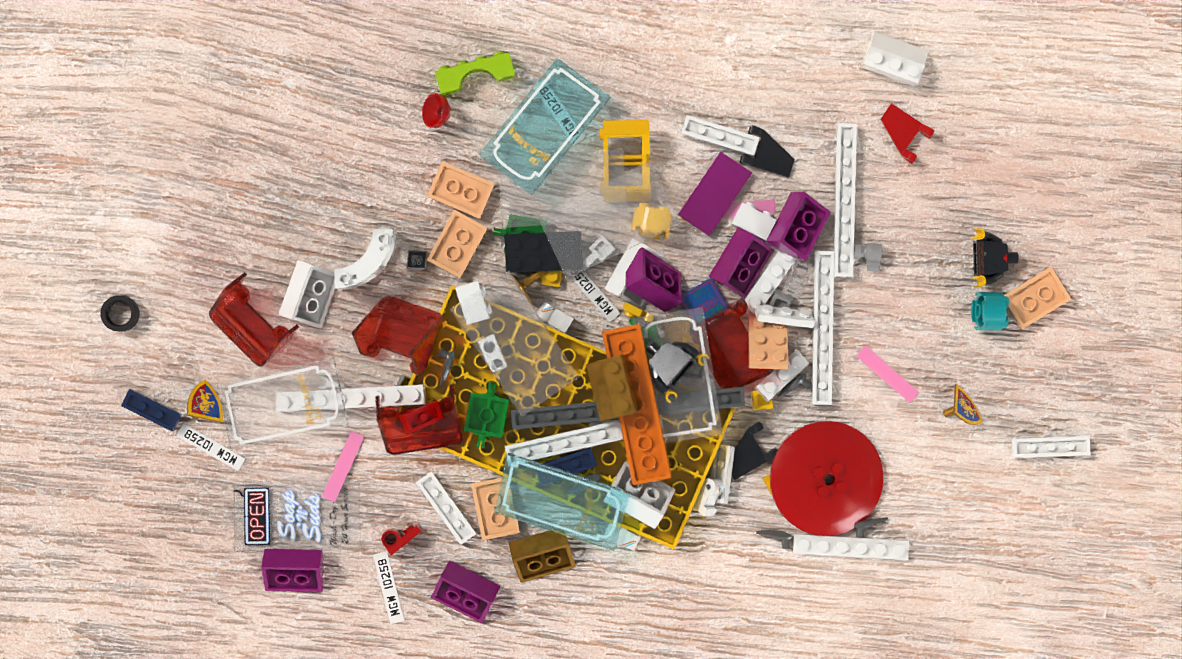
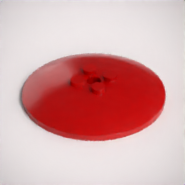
(800, 472)

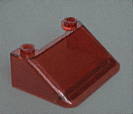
(399, 329)
(730, 347)

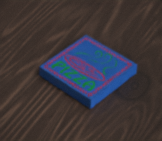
(705, 296)

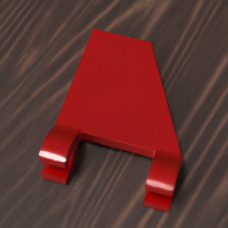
(903, 129)

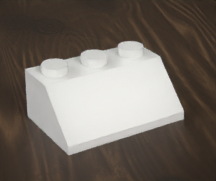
(894, 59)
(616, 284)
(308, 294)
(646, 500)

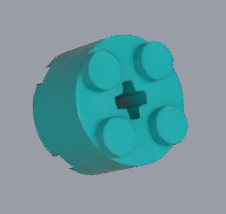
(990, 311)

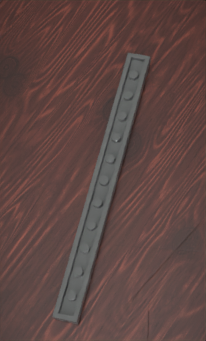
(588, 411)

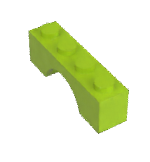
(451, 78)

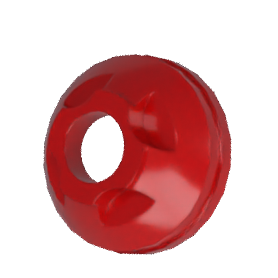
(433, 108)

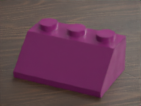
(798, 225)
(741, 262)
(654, 280)
(293, 570)
(465, 591)

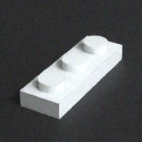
(784, 316)
(779, 378)
(722, 469)

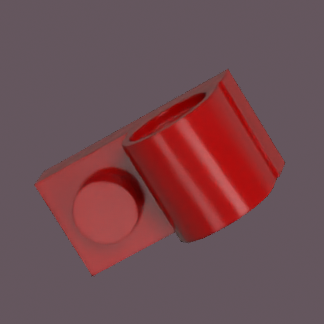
(420, 417)
(401, 540)

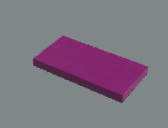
(714, 193)

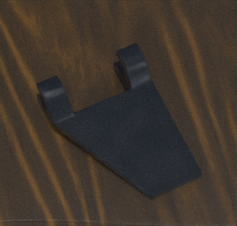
(769, 155)
(748, 453)

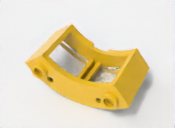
(629, 135)

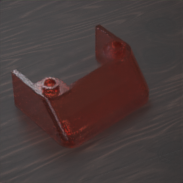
(246, 326)
(437, 435)

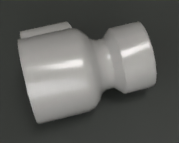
(871, 252)

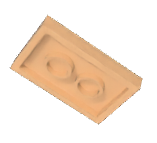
(461, 190)
(457, 244)
(1036, 297)
(767, 345)
(491, 524)

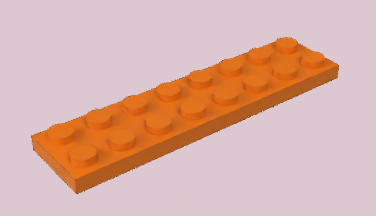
(642, 429)

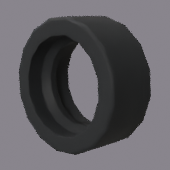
(135, 313)

